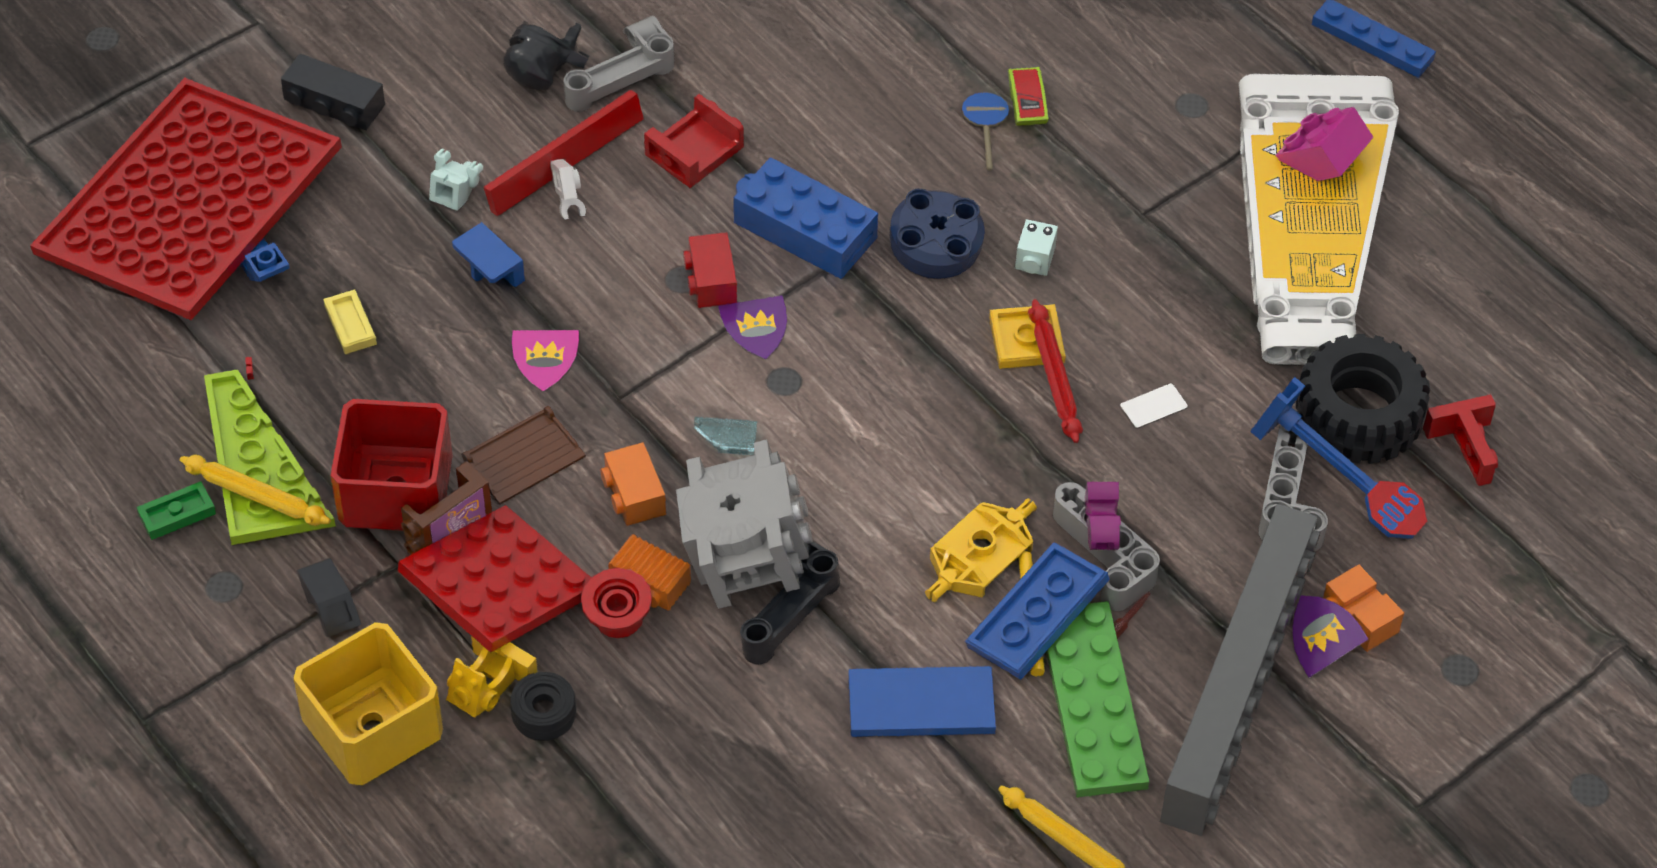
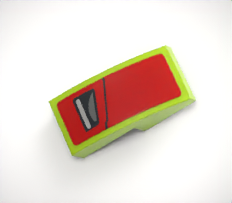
(1028, 96)

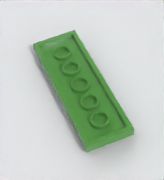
(1096, 706)

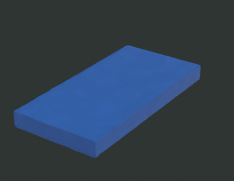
(1037, 610)
(921, 701)

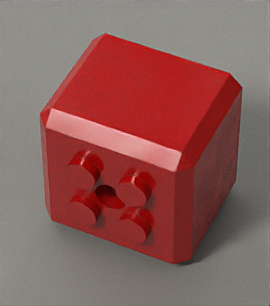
(389, 459)

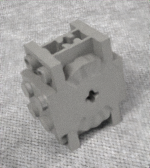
(744, 523)

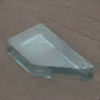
(728, 435)

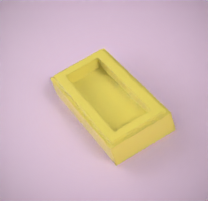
(350, 321)

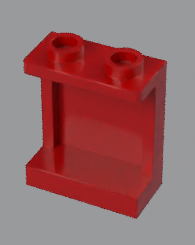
(696, 142)

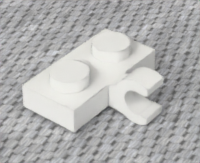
(566, 182)

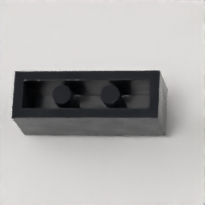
(333, 91)

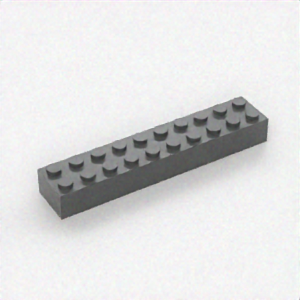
(1240, 671)

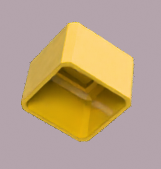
(367, 681)

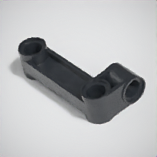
(788, 609)

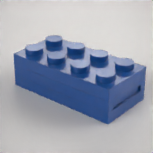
(804, 217)

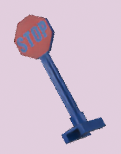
(1389, 505)

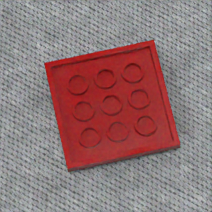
(496, 578)

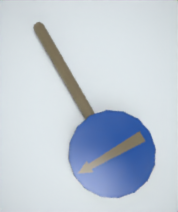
(985, 111)

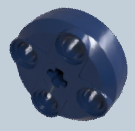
(936, 233)

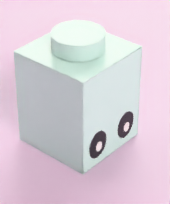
(1036, 247)

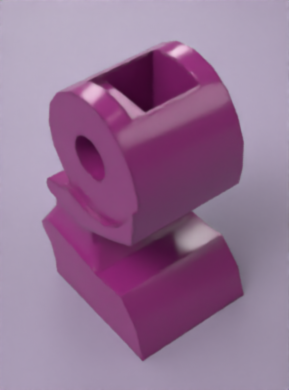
(1101, 511)

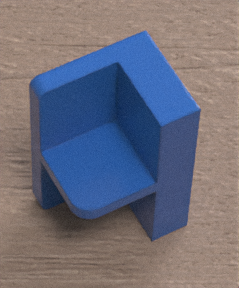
(489, 256)

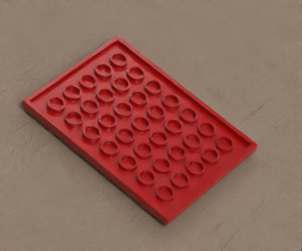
(186, 198)

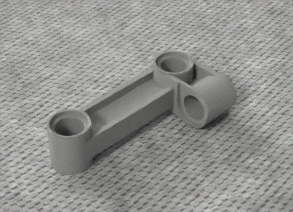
(650, 55)

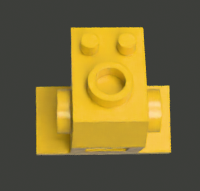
(469, 686)

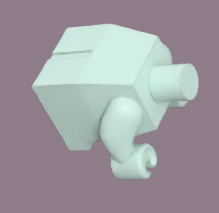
(453, 181)

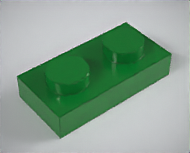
(176, 510)

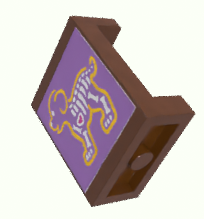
(452, 513)

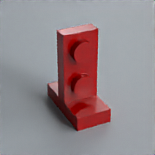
(1466, 422)

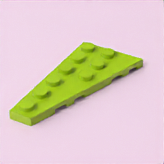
(253, 447)

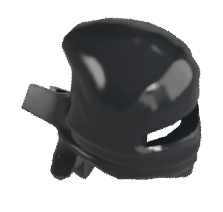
(538, 54)

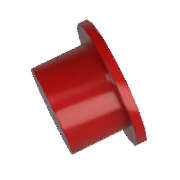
(616, 601)

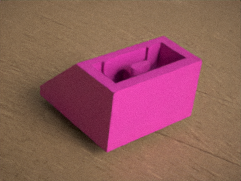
(1326, 143)

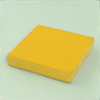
(1015, 336)

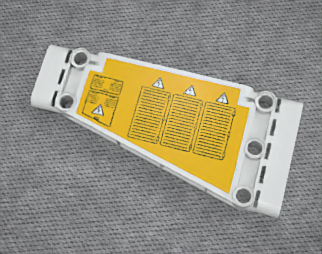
(1305, 233)

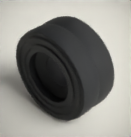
(548, 724)

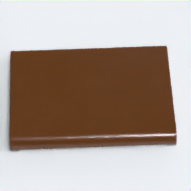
(524, 455)

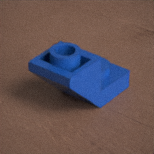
(264, 262)

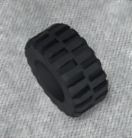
(1369, 366)

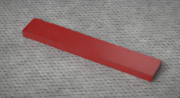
(571, 146)

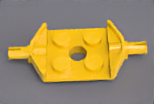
(971, 568)

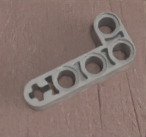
(1285, 483)
(1123, 564)

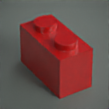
(712, 270)

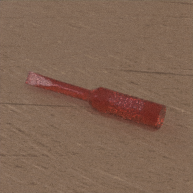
(1121, 624)

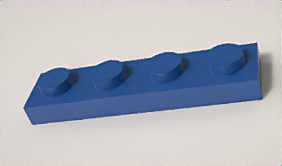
(1374, 37)

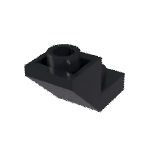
(330, 595)

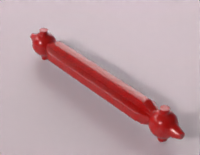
(1055, 371)

